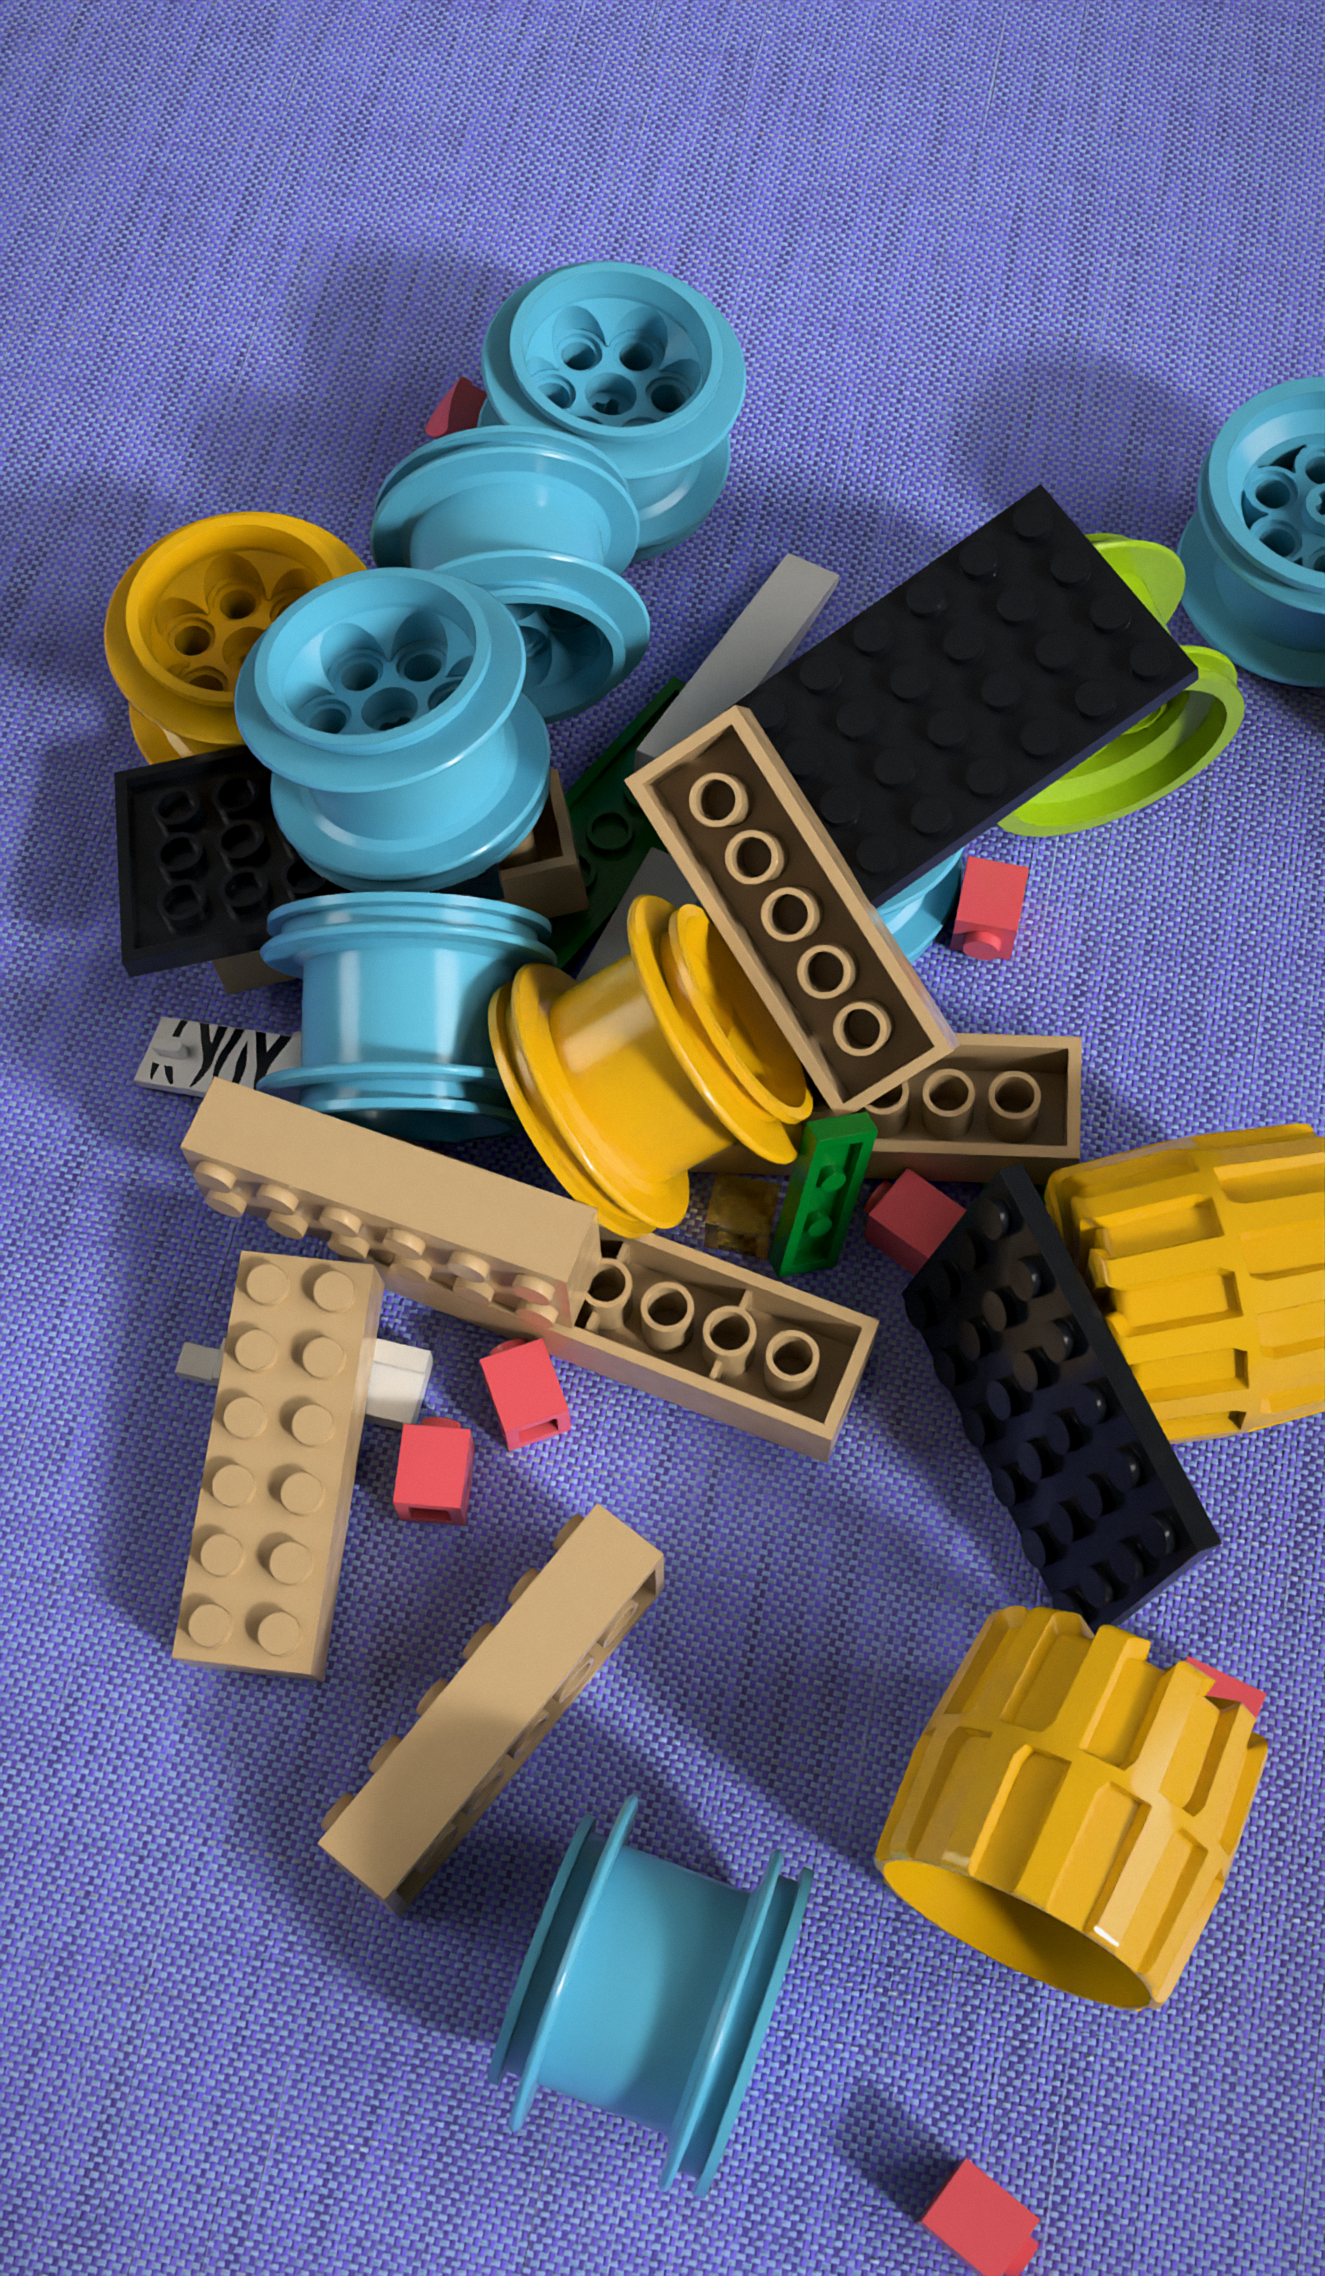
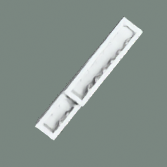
(747, 654)

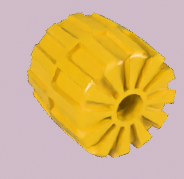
(1208, 1272)
(1074, 1807)

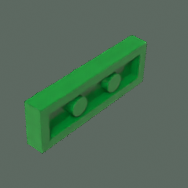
(822, 1193)

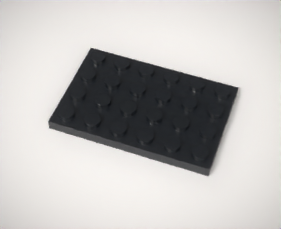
(966, 693)
(210, 861)
(1055, 1409)

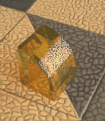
(742, 1215)

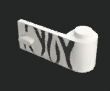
(190, 1053)

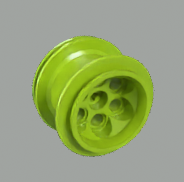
(1162, 747)

